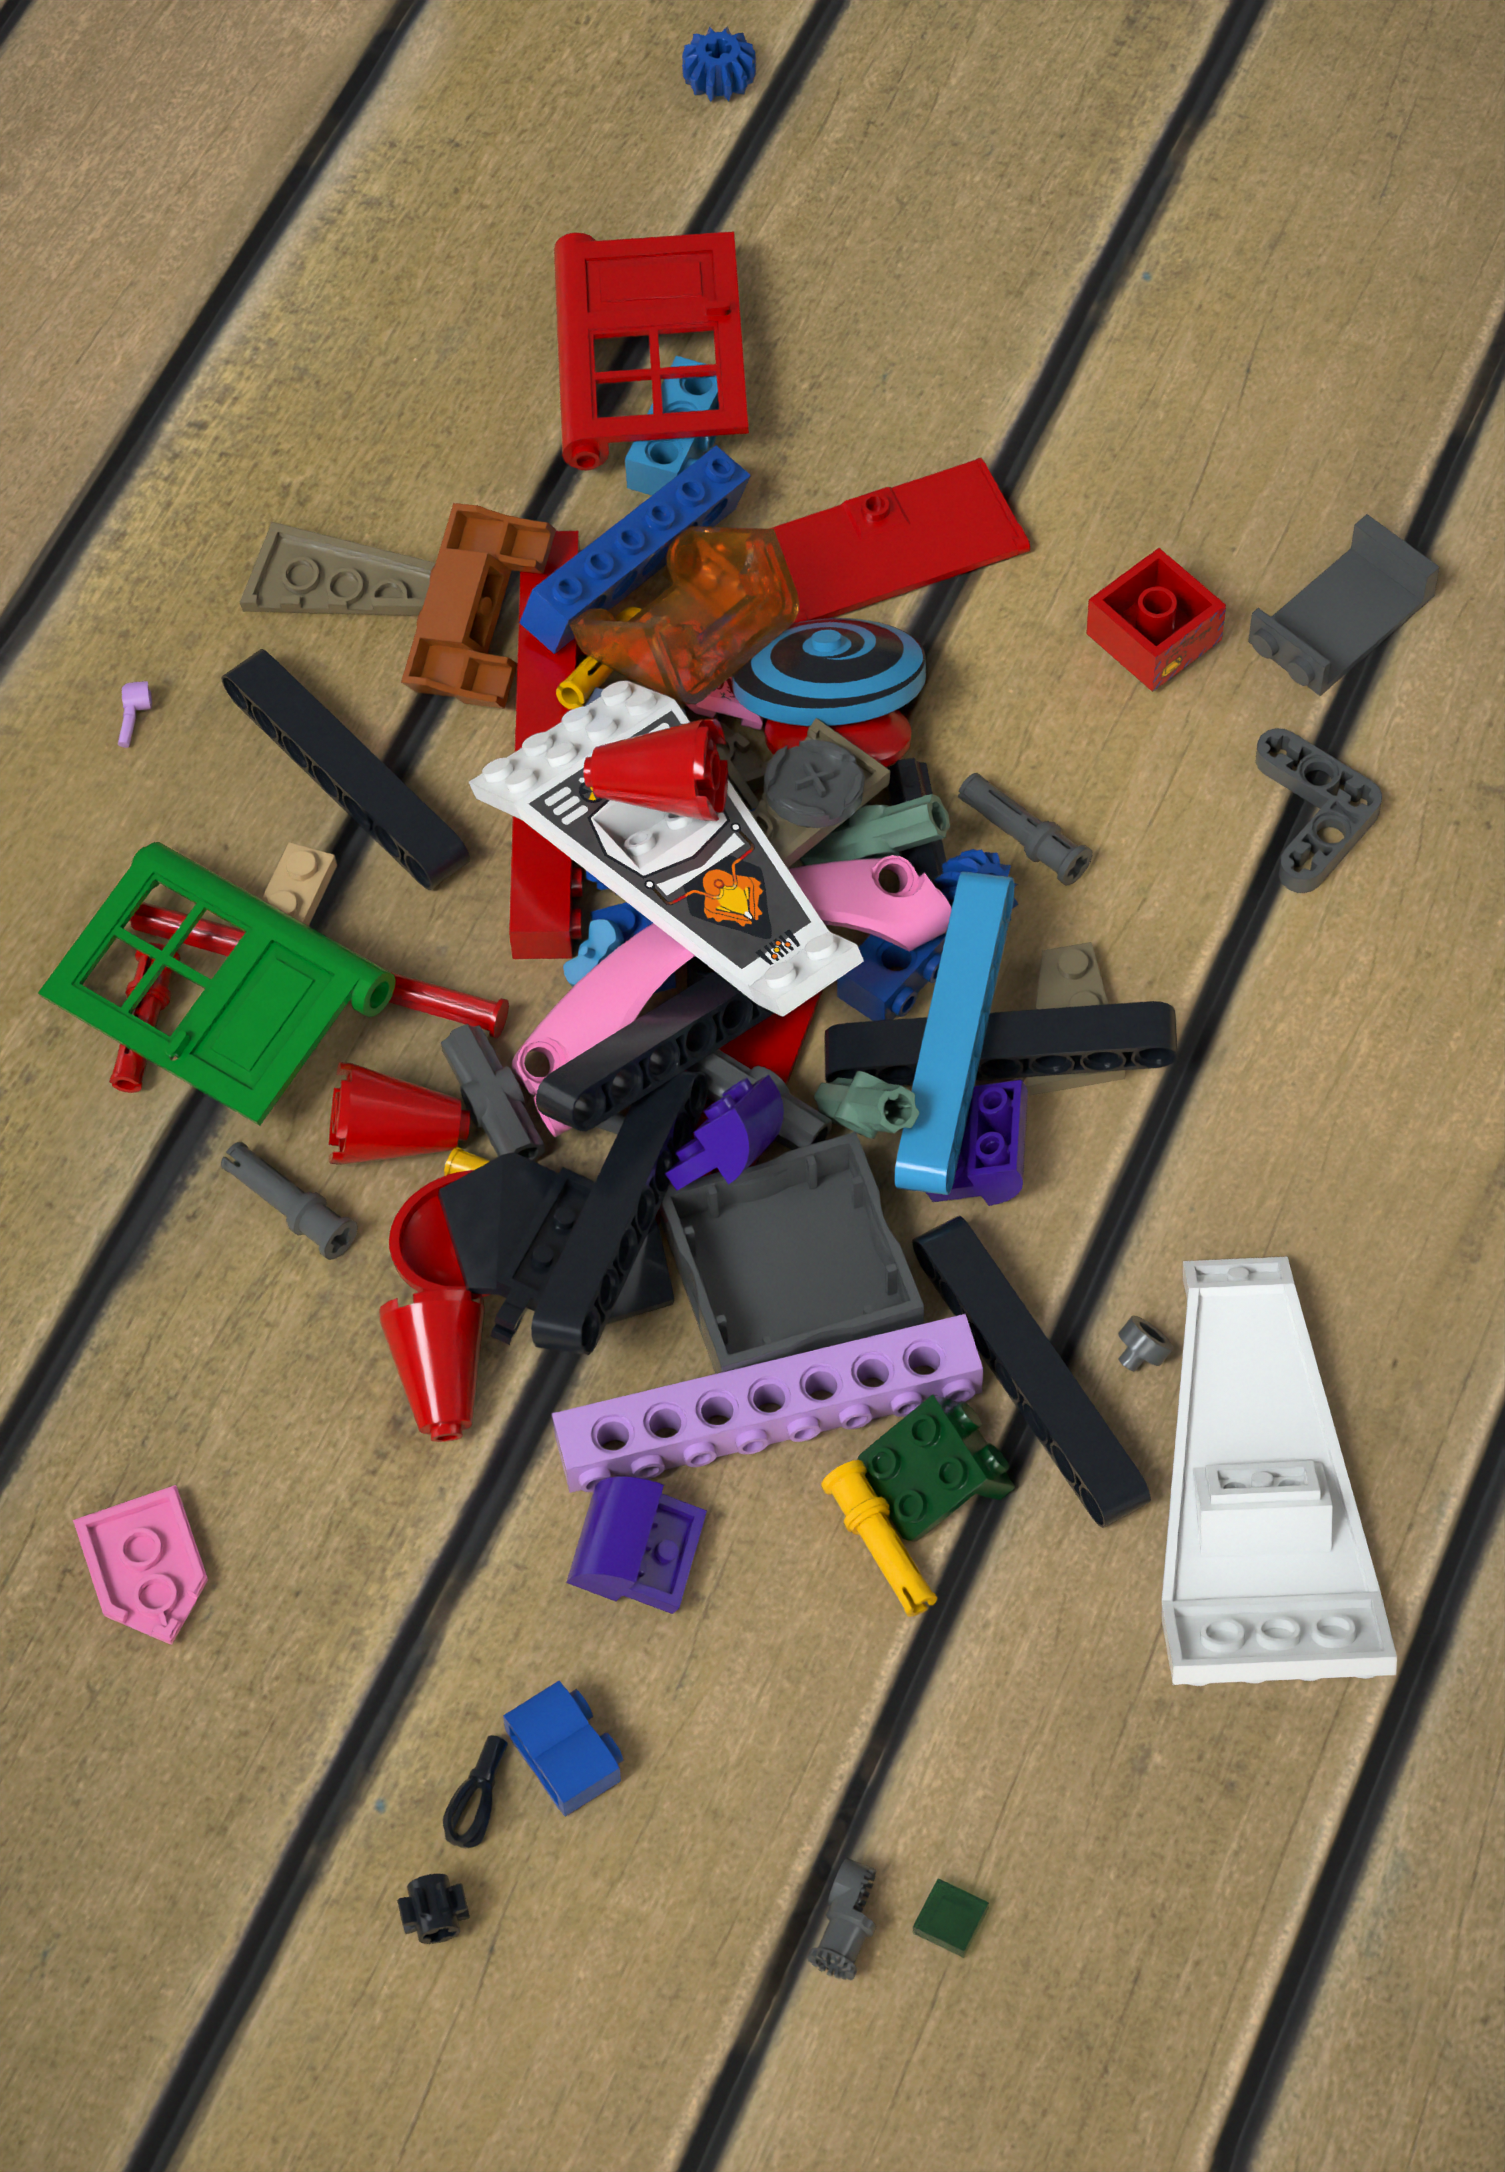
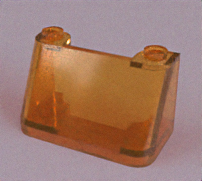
(720, 612)

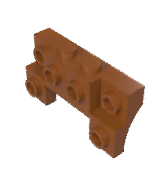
(465, 602)

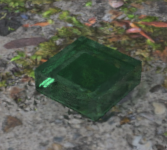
(950, 1917)

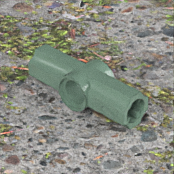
(883, 831)
(867, 1104)

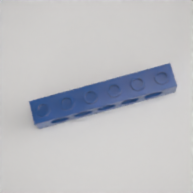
(633, 547)

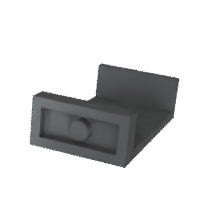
(1346, 608)

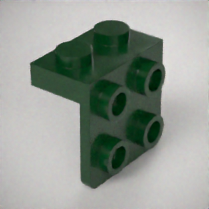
(934, 1465)

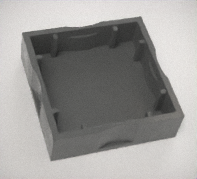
(789, 1256)

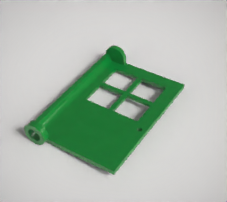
(258, 1010)

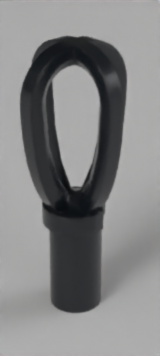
(480, 1777)

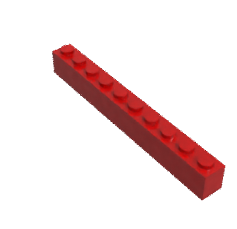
(541, 874)

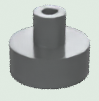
(1142, 1344)

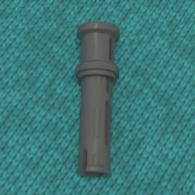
(1040, 839)
(305, 1212)

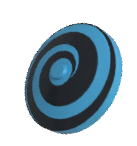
(832, 673)

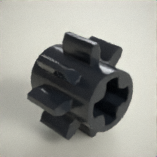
(433, 1908)

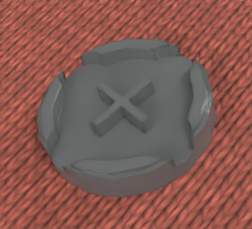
(814, 784)

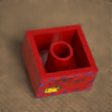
(1155, 619)

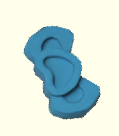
(602, 941)

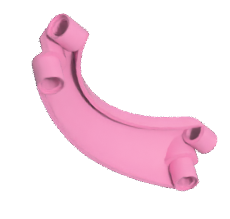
(623, 982)

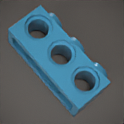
(657, 462)

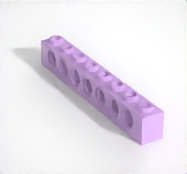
(787, 1381)

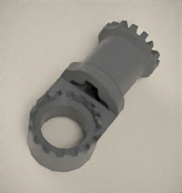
(846, 1923)

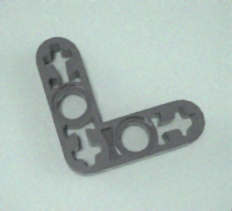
(1333, 812)

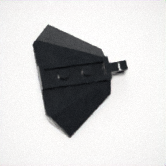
(512, 1228)

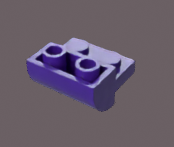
(733, 1134)
(992, 1145)
(636, 1543)

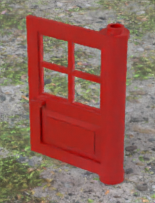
(641, 291)

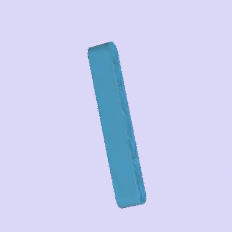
(955, 1032)

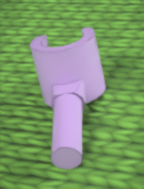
(135, 697)

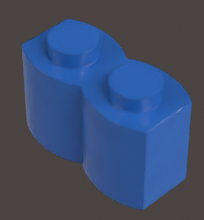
(563, 1747)

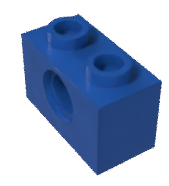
(884, 992)

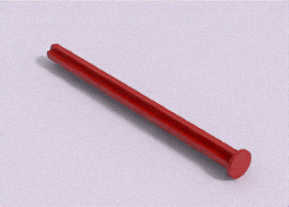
(407, 992)

